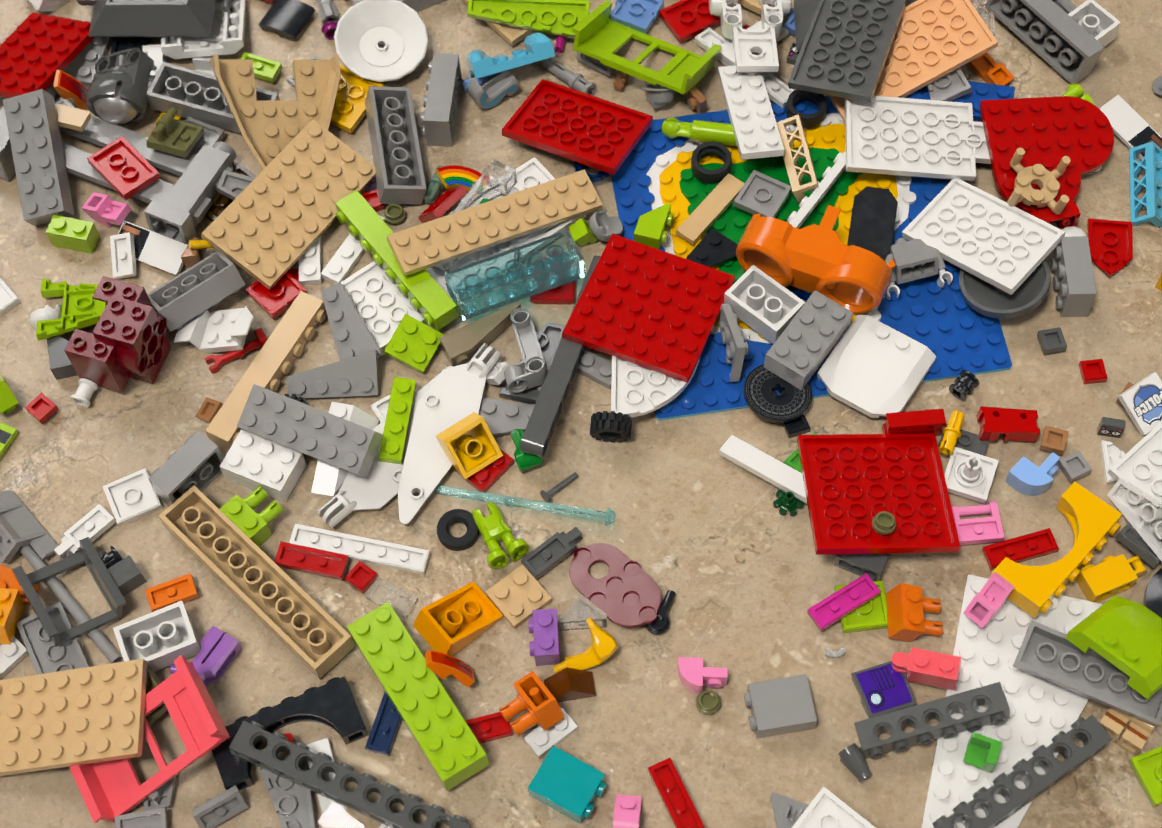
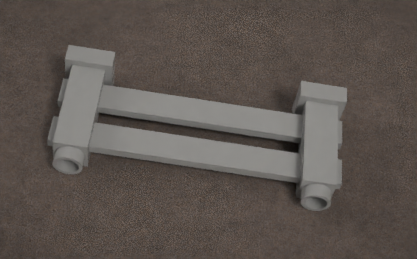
(171, 208)

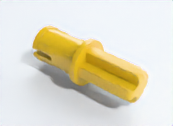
(951, 433)

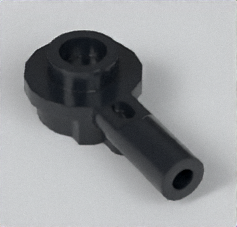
(661, 624)

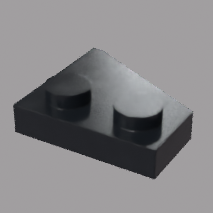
(713, 250)

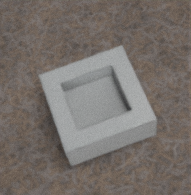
(1074, 466)

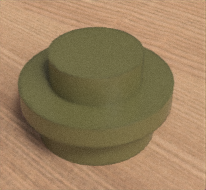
(394, 214)
(884, 523)
(708, 702)

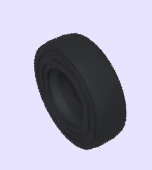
(457, 543)

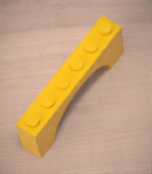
(1091, 524)

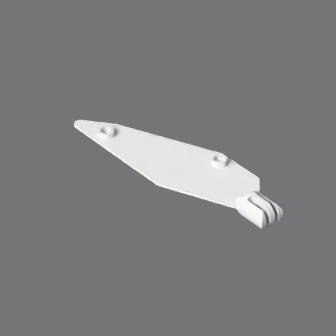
(448, 400)
(377, 488)

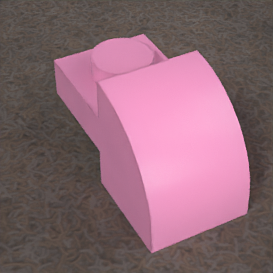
(104, 210)
(989, 600)
(694, 675)
(627, 811)

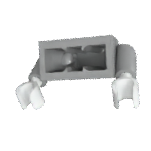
(913, 262)

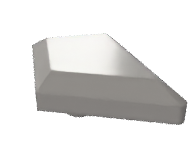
(161, 797)

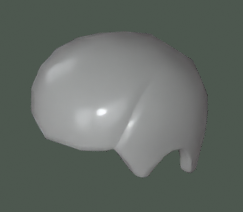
(603, 225)

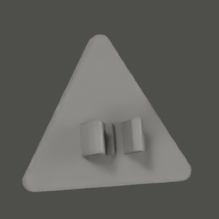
(786, 810)

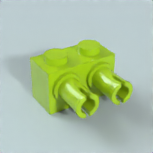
(252, 524)

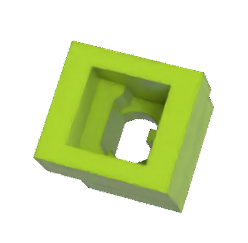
(581, 232)

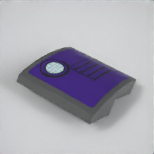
(883, 690)

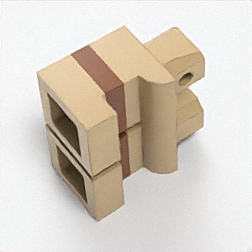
(1133, 737)

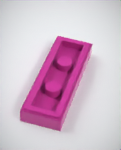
(843, 602)

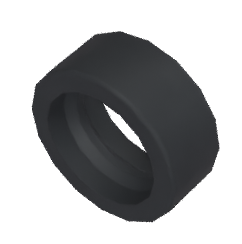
(807, 120)
(711, 149)

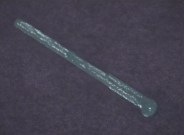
(607, 517)

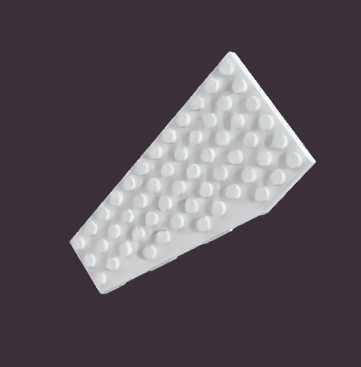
(1036, 705)

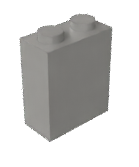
(780, 706)

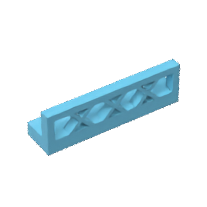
(1153, 181)

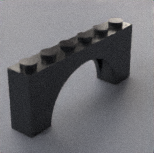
(326, 705)

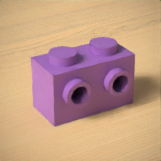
(546, 637)

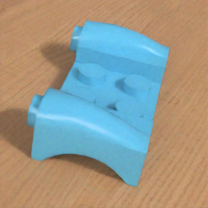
(537, 48)

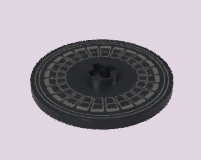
(766, 403)

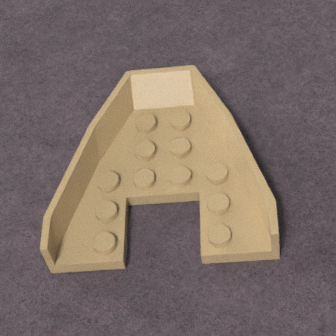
(274, 123)

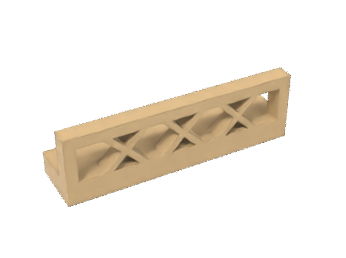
(791, 156)

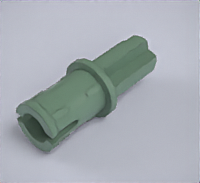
(434, 187)

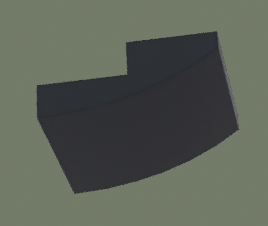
(287, 18)

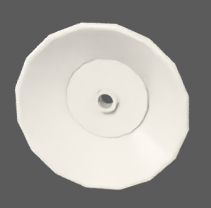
(376, 24)

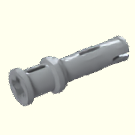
(574, 81)

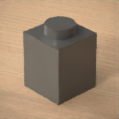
(126, 575)

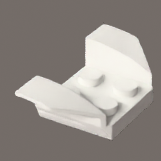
(217, 330)

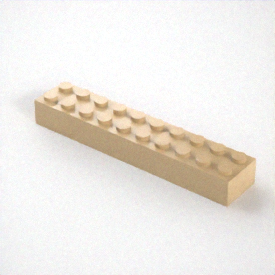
(257, 582)

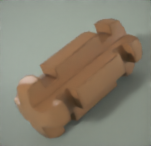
(621, 81)

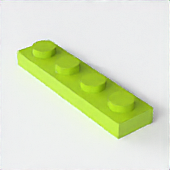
(397, 420)

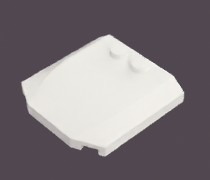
(225, 35)
(875, 367)

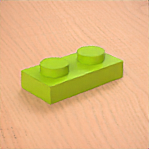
(264, 68)

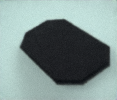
(873, 220)

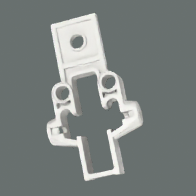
(751, 41)

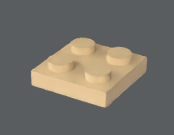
(517, 596)

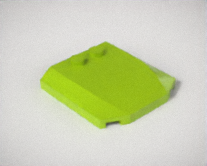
(1127, 638)

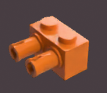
(906, 613)
(535, 699)

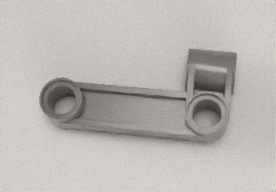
(533, 369)

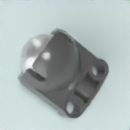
(120, 87)

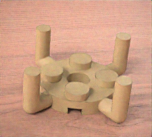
(1043, 178)

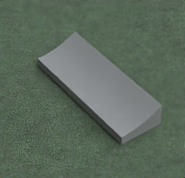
(1088, 674)

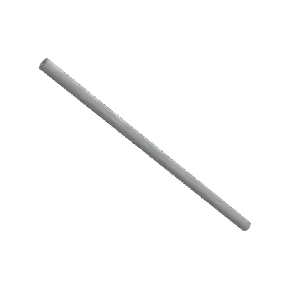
(71, 605)

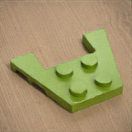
(77, 308)

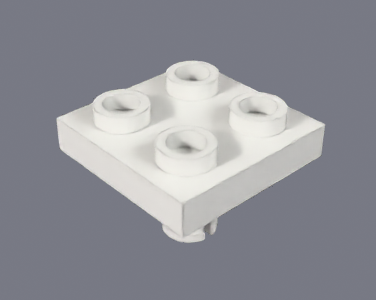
(970, 474)

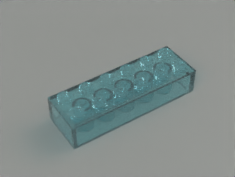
(515, 274)

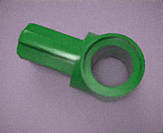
(524, 460)

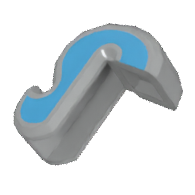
(493, 90)

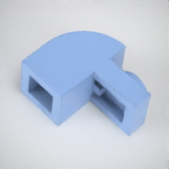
(1033, 480)

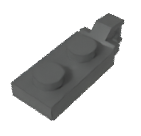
(551, 552)

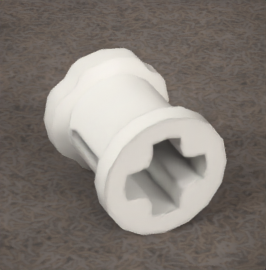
(84, 392)

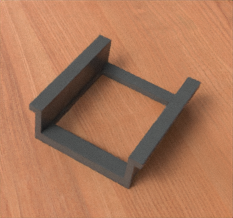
(101, 576)

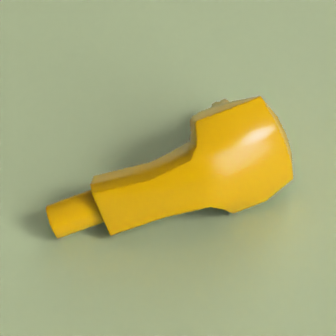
(601, 648)

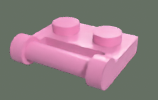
(978, 529)

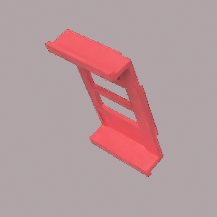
(113, 785)

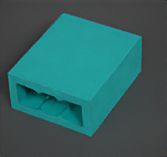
(567, 785)

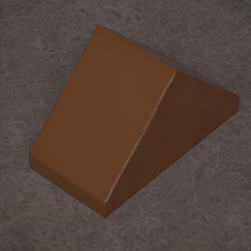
(571, 685)

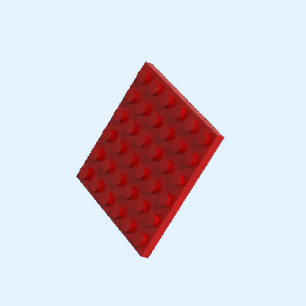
(648, 307)
(864, 474)

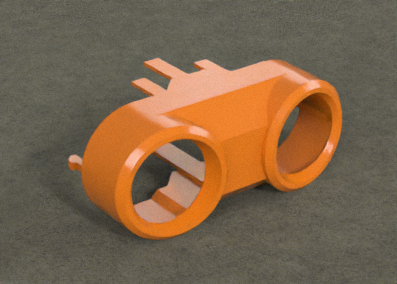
(816, 261)

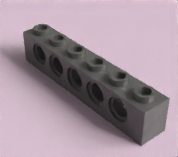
(941, 709)

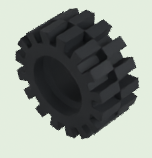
(610, 426)

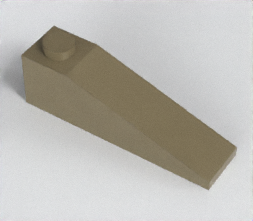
(465, 342)

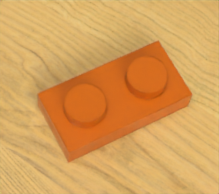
(171, 592)

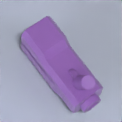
(215, 655)

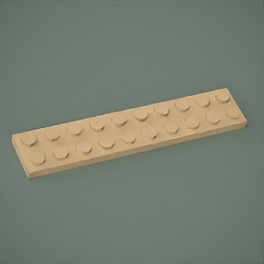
(494, 222)

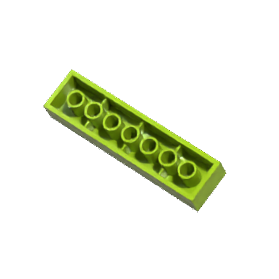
(418, 696)

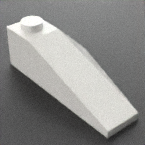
(328, 477)
(1141, 511)

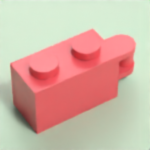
(928, 667)

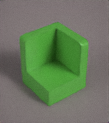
(982, 752)

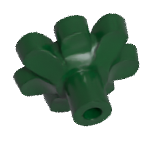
(787, 502)

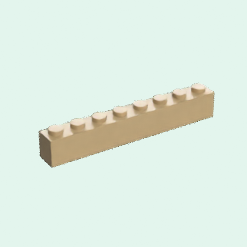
(269, 365)

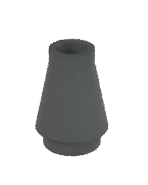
(855, 762)

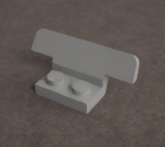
(20, 529)

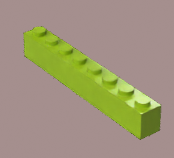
(420, 286)

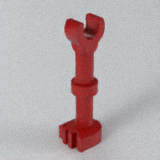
(220, 360)

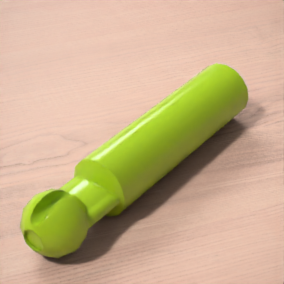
(700, 131)

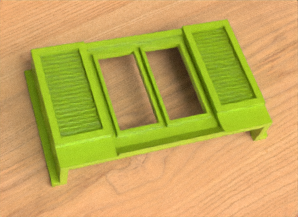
(602, 38)

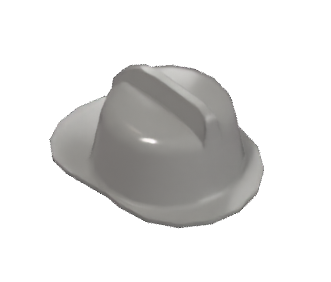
(658, 95)

